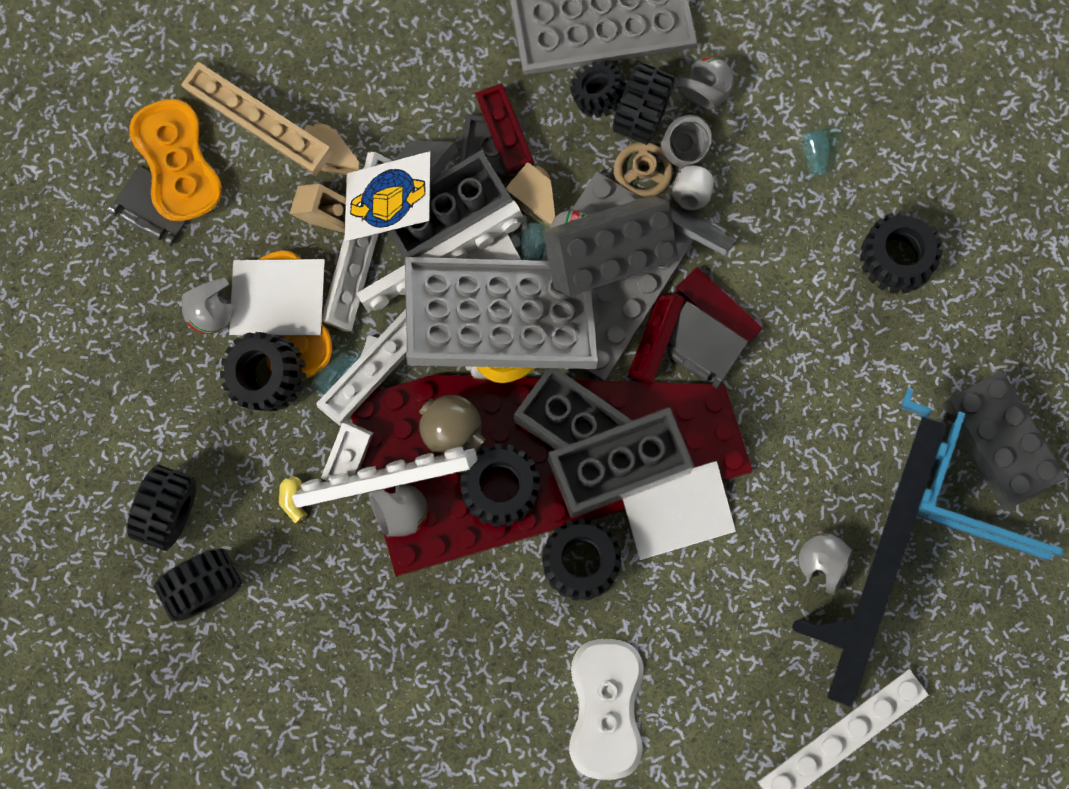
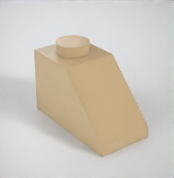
(342, 159)
(533, 194)
(320, 207)

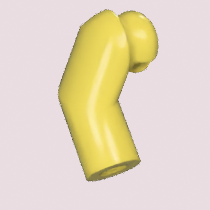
(287, 489)

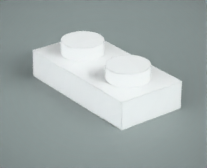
(347, 451)

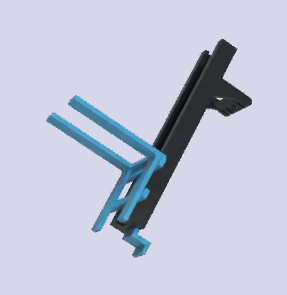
(909, 502)

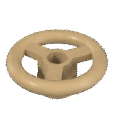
(648, 160)

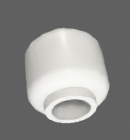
(693, 187)

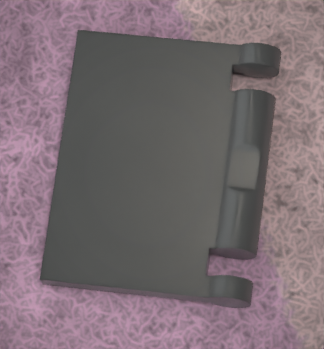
(140, 209)
(702, 230)
(704, 344)

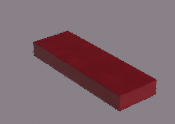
(504, 128)
(708, 297)
(655, 338)

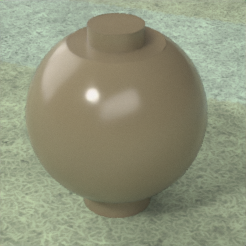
(450, 423)

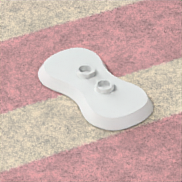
(606, 733)

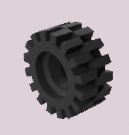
(591, 79)

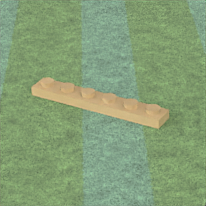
(257, 118)

